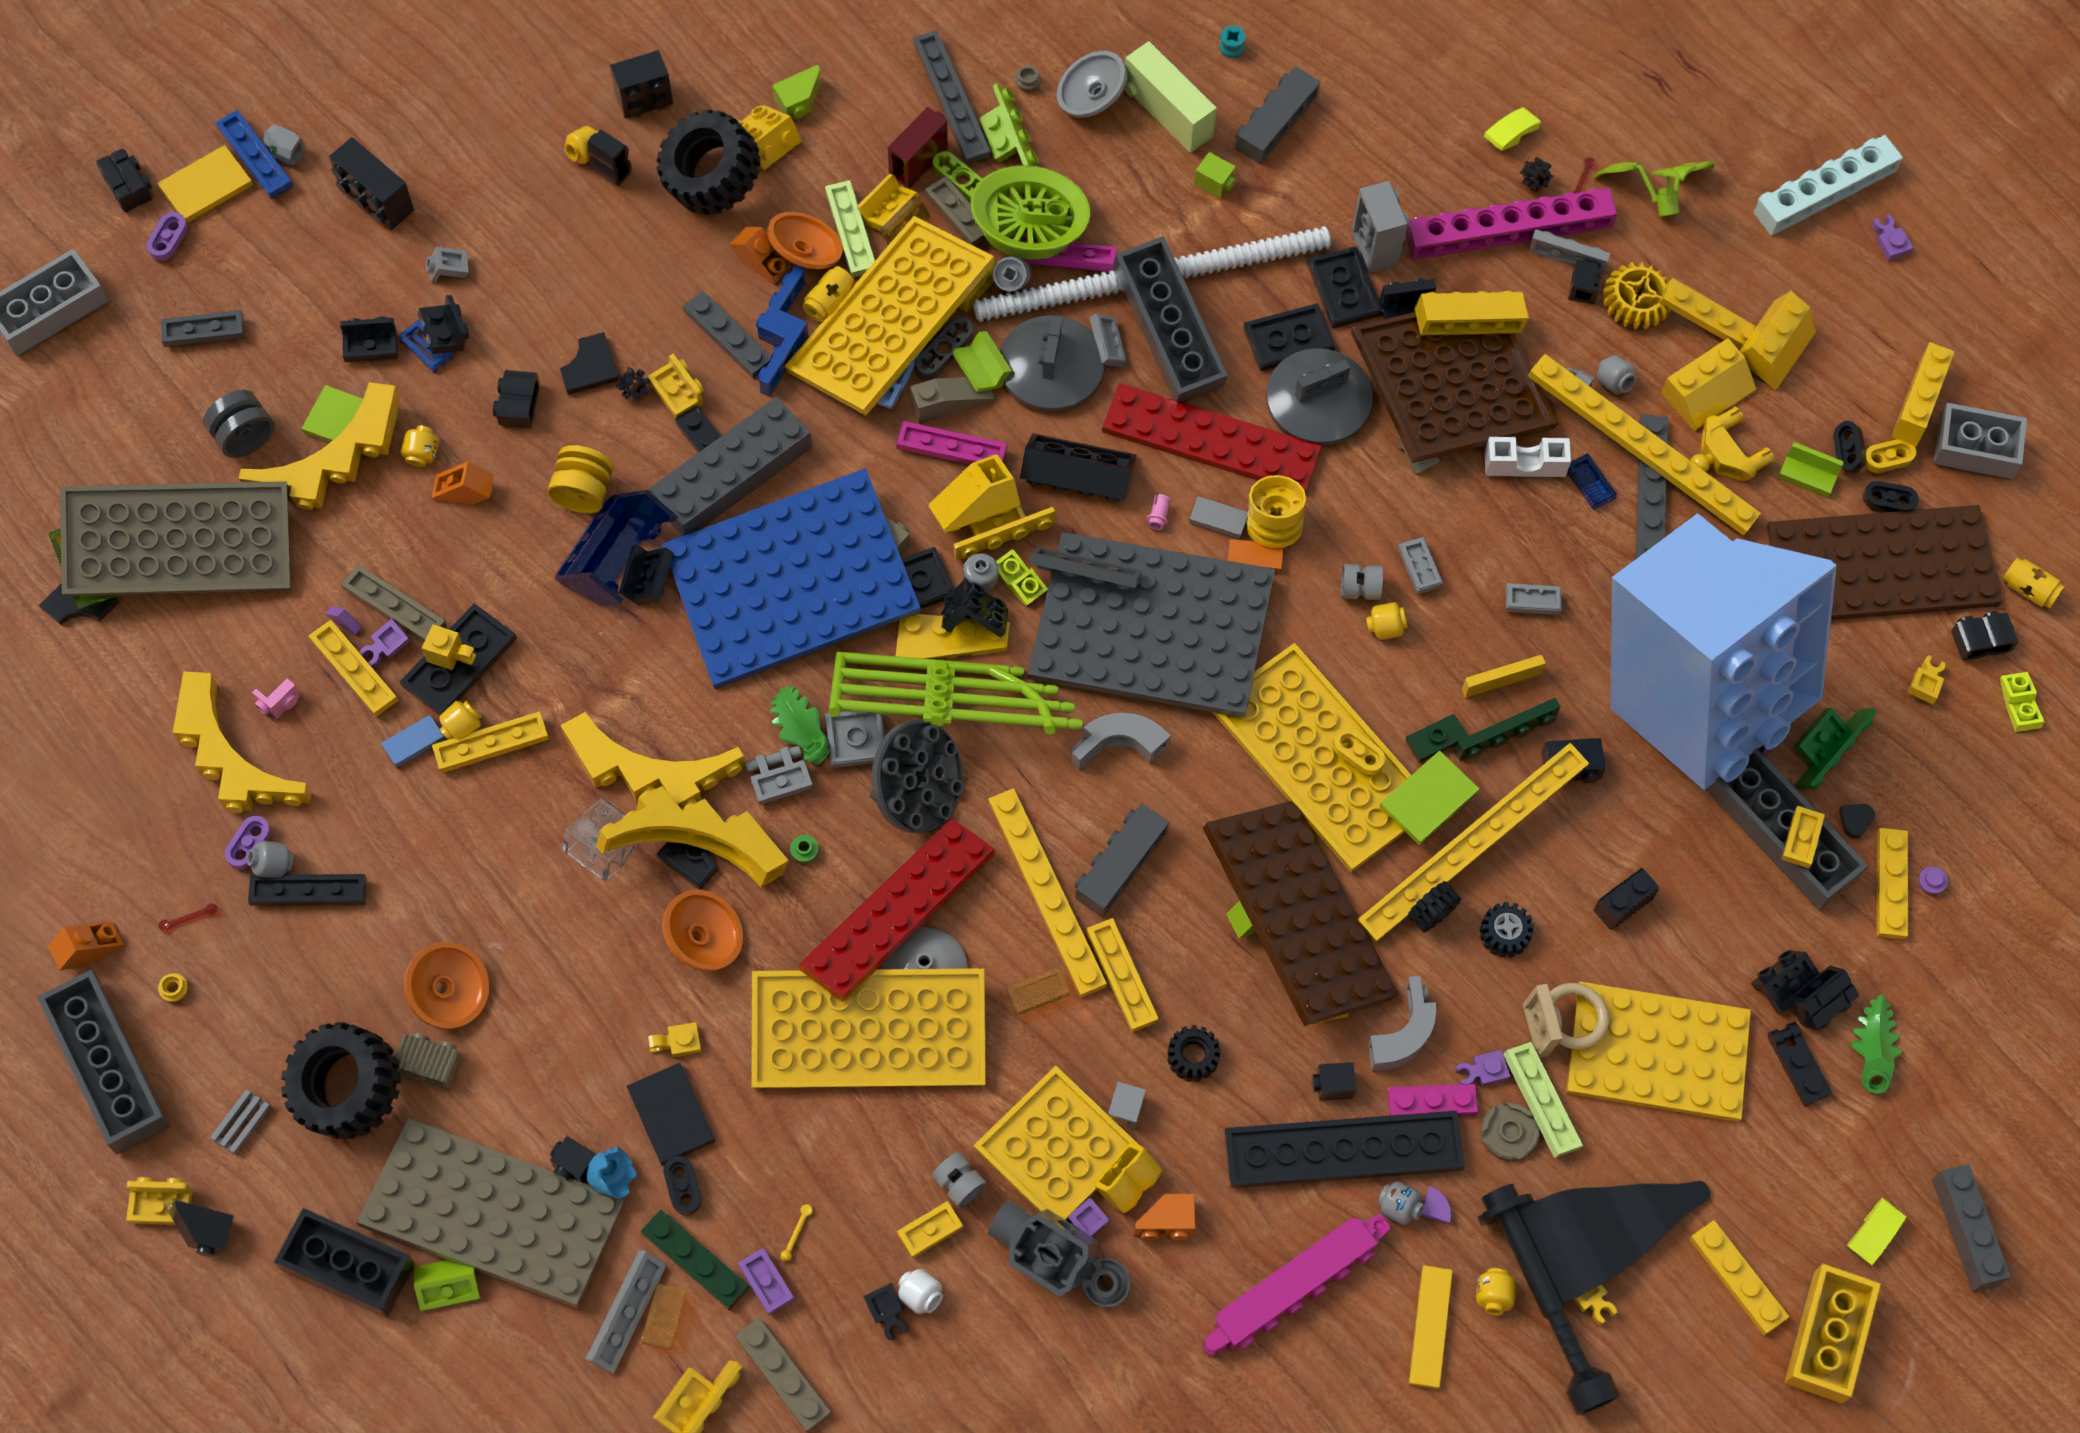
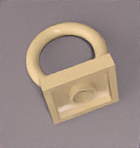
(1546, 1022)

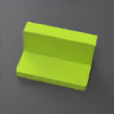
(983, 363)
(1810, 469)
(444, 1284)

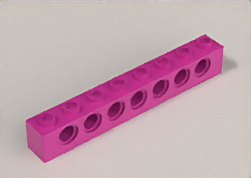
(1575, 220)

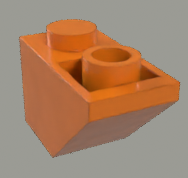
(759, 255)
(84, 944)
(1169, 1216)

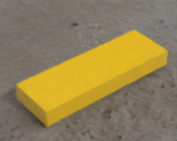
(1503, 676)

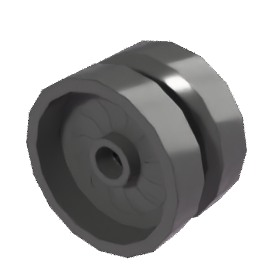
(238, 423)

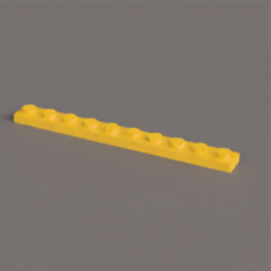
(1644, 444)
(1474, 841)

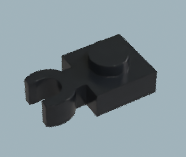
(885, 1306)

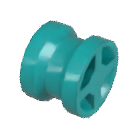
(1232, 48)

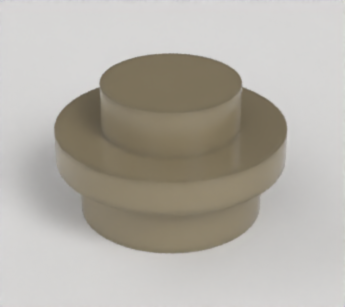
(1027, 78)

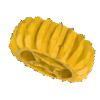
(1623, 288)

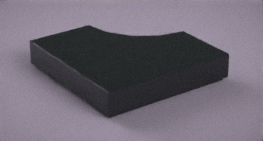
(591, 366)
(64, 608)
(689, 862)

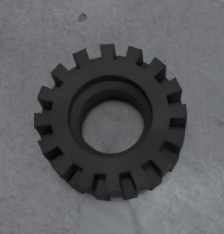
(1434, 906)
(1188, 1069)

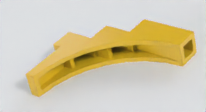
(339, 460)
(607, 760)
(241, 782)
(698, 825)

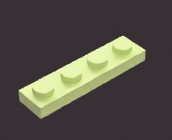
(850, 227)
(1542, 1100)

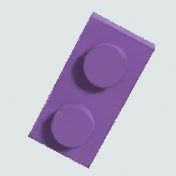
(766, 1281)

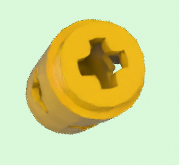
(836, 283)
(2044, 589)

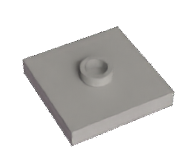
(853, 737)

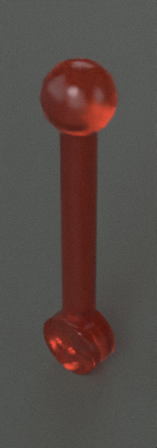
(1589, 164)
(165, 925)

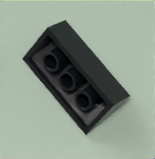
(1077, 467)

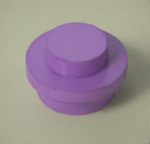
(1932, 880)

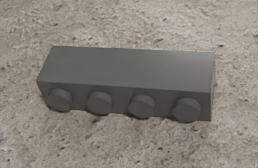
(1277, 114)
(1121, 860)
(1971, 1228)

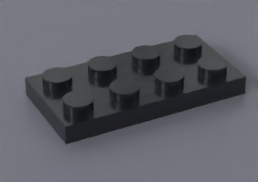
(441, 686)

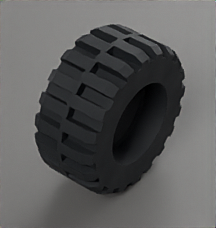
(686, 147)
(309, 1069)

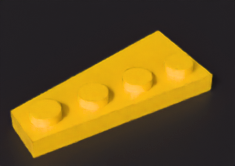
(925, 638)

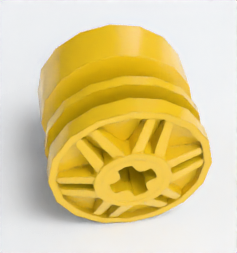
(580, 479)
(1276, 511)

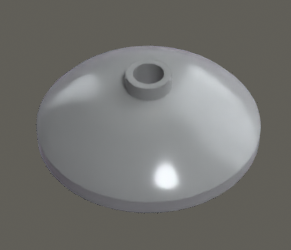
(1092, 84)
(928, 944)

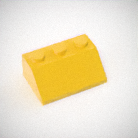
(1779, 339)
(1709, 384)

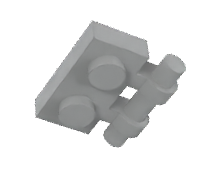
(779, 782)

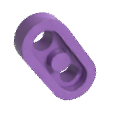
(166, 238)
(244, 841)

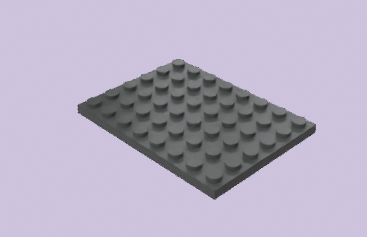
(1173, 640)

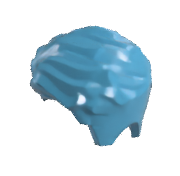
(611, 1173)

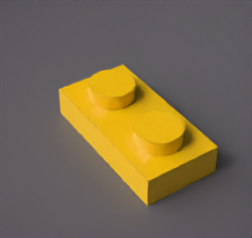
(1803, 837)
(930, 1229)

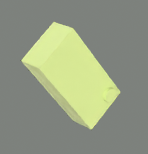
(1169, 97)

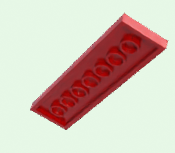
(1208, 437)
(896, 910)

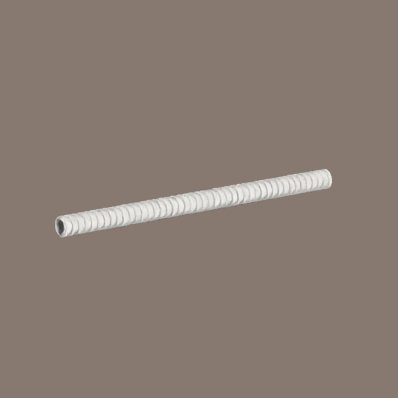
(1188, 267)

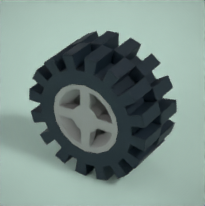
(1511, 921)

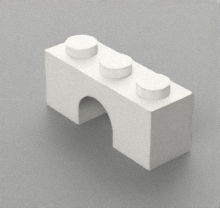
(1547, 459)

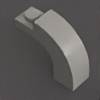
(1123, 730)
(1399, 1048)

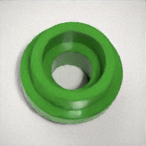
(804, 856)

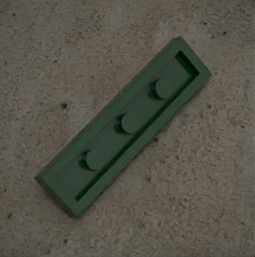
(1500, 733)
(694, 1259)

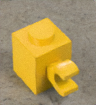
(445, 647)

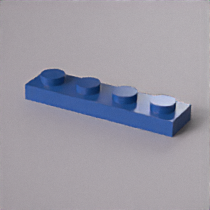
(254, 154)

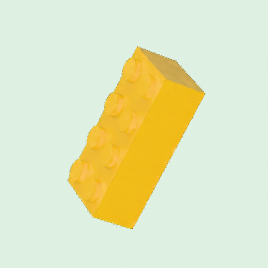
(1832, 1333)

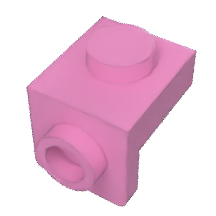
(279, 701)

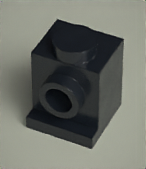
(1584, 282)

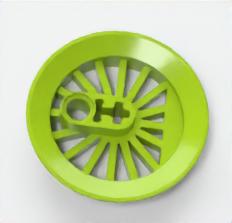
(1057, 218)

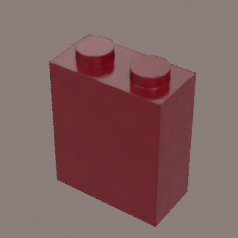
(916, 146)

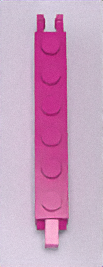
(1294, 1283)

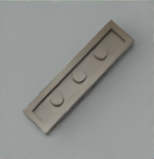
(391, 602)
(783, 1375)

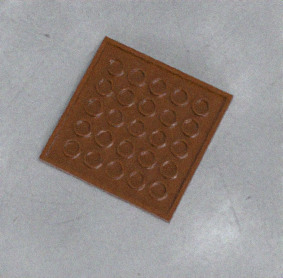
(1451, 388)

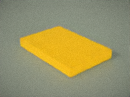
(205, 184)

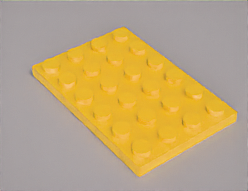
(1662, 1053)

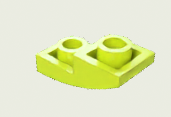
(1509, 129)
(1019, 579)
(2020, 701)
(1877, 1231)

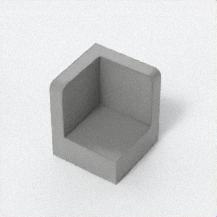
(1127, 1103)

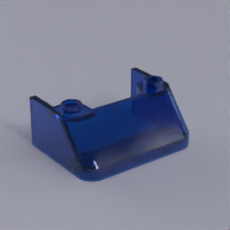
(607, 544)

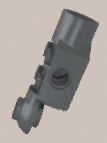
(1058, 1254)

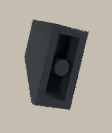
(201, 1227)

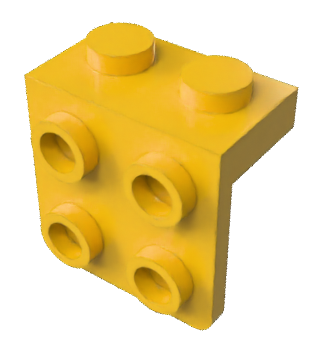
(772, 132)

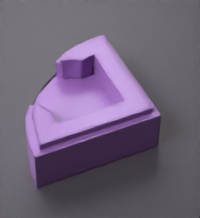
(343, 619)
(1436, 1206)

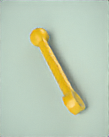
(806, 1211)

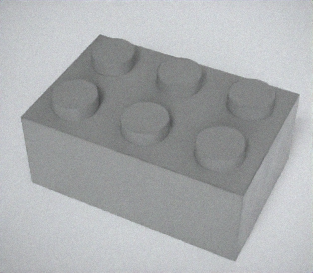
(1379, 226)
(1980, 441)

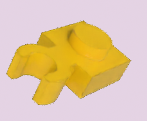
(1927, 682)
(1594, 1300)

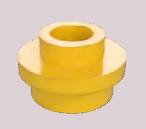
(170, 980)

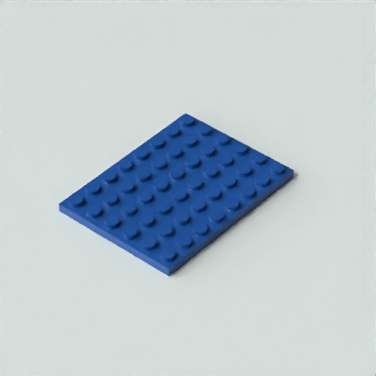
(791, 578)

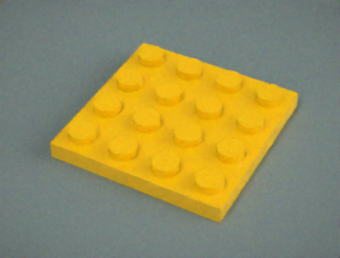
(1053, 1145)

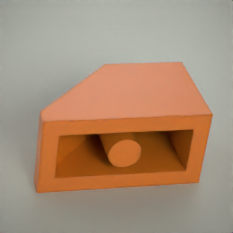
(463, 484)

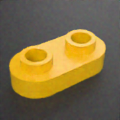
(1887, 456)
(1361, 750)

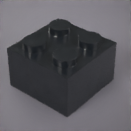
(641, 84)

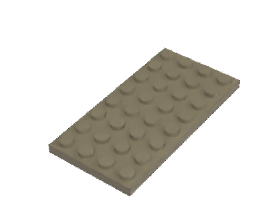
(174, 538)
(491, 1213)

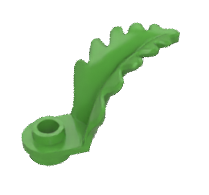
(799, 724)
(1877, 1045)

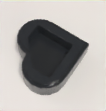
(1856, 819)

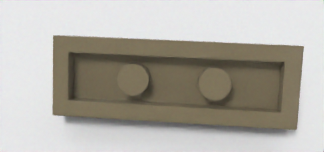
(955, 209)

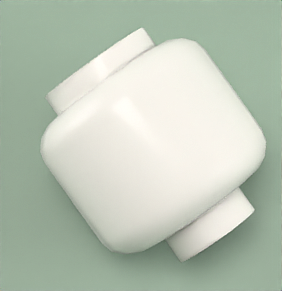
(920, 1291)

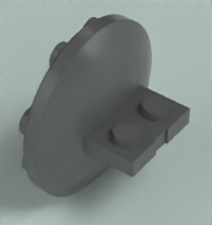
(1052, 363)
(1319, 396)
(917, 776)

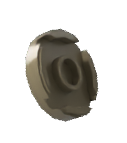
(1509, 1132)

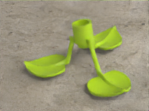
(1668, 197)

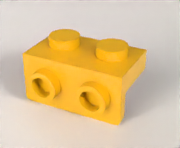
(884, 202)
(676, 386)
(151, 1199)

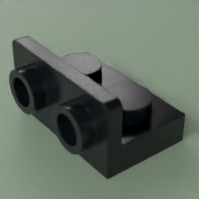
(444, 327)
(1785, 978)

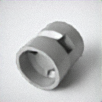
(1012, 273)
(1371, 582)
(965, 1187)

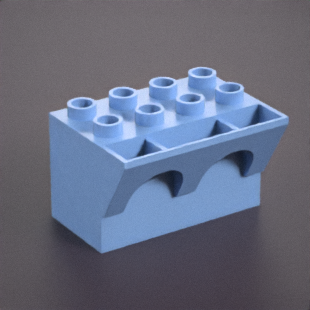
(1718, 646)

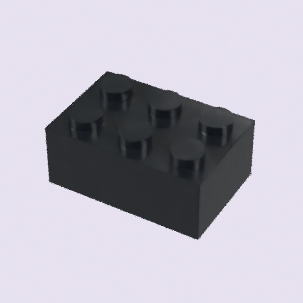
(371, 184)

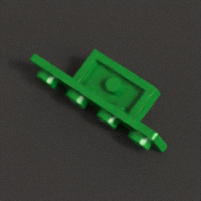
(1827, 741)

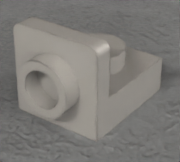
(447, 263)

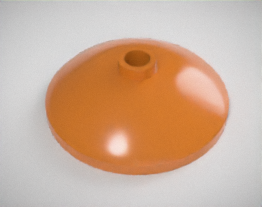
(804, 240)
(711, 922)
(463, 982)

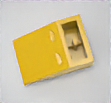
(975, 495)

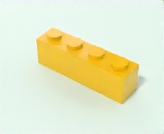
(1471, 313)
(1922, 394)

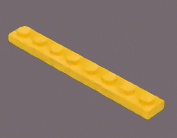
(1047, 893)

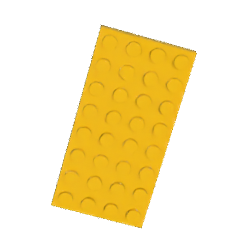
(890, 315)
(1292, 737)
(887, 1033)

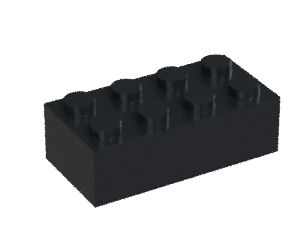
(344, 1262)

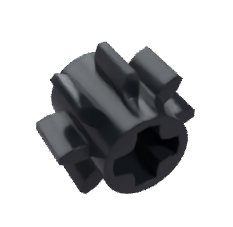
(1536, 174)
(639, 387)

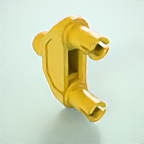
(1723, 454)

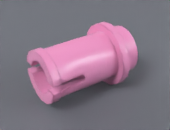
(1157, 518)

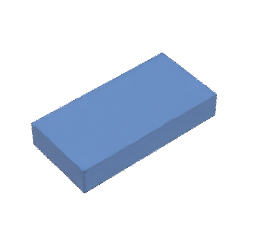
(412, 741)

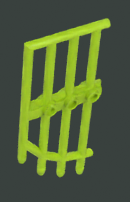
(939, 692)

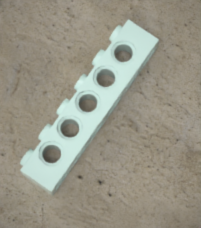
(1882, 161)

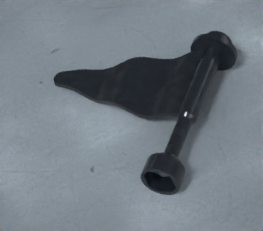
(1580, 1242)

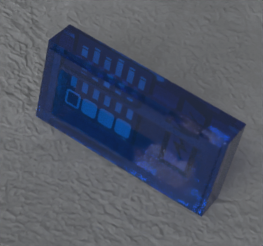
(1591, 482)

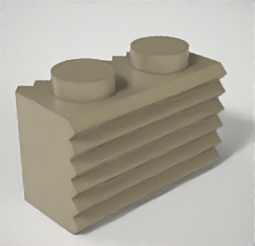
(427, 1060)

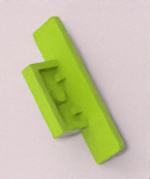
(1005, 130)

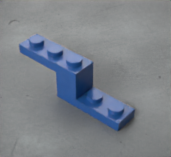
(781, 329)

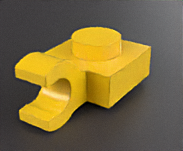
(681, 1040)

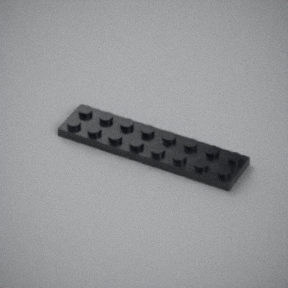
(1344, 1149)

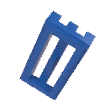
(438, 360)

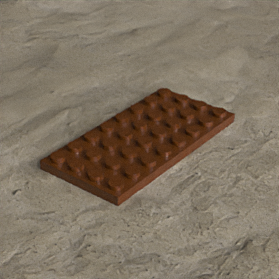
(1899, 559)
(1300, 912)

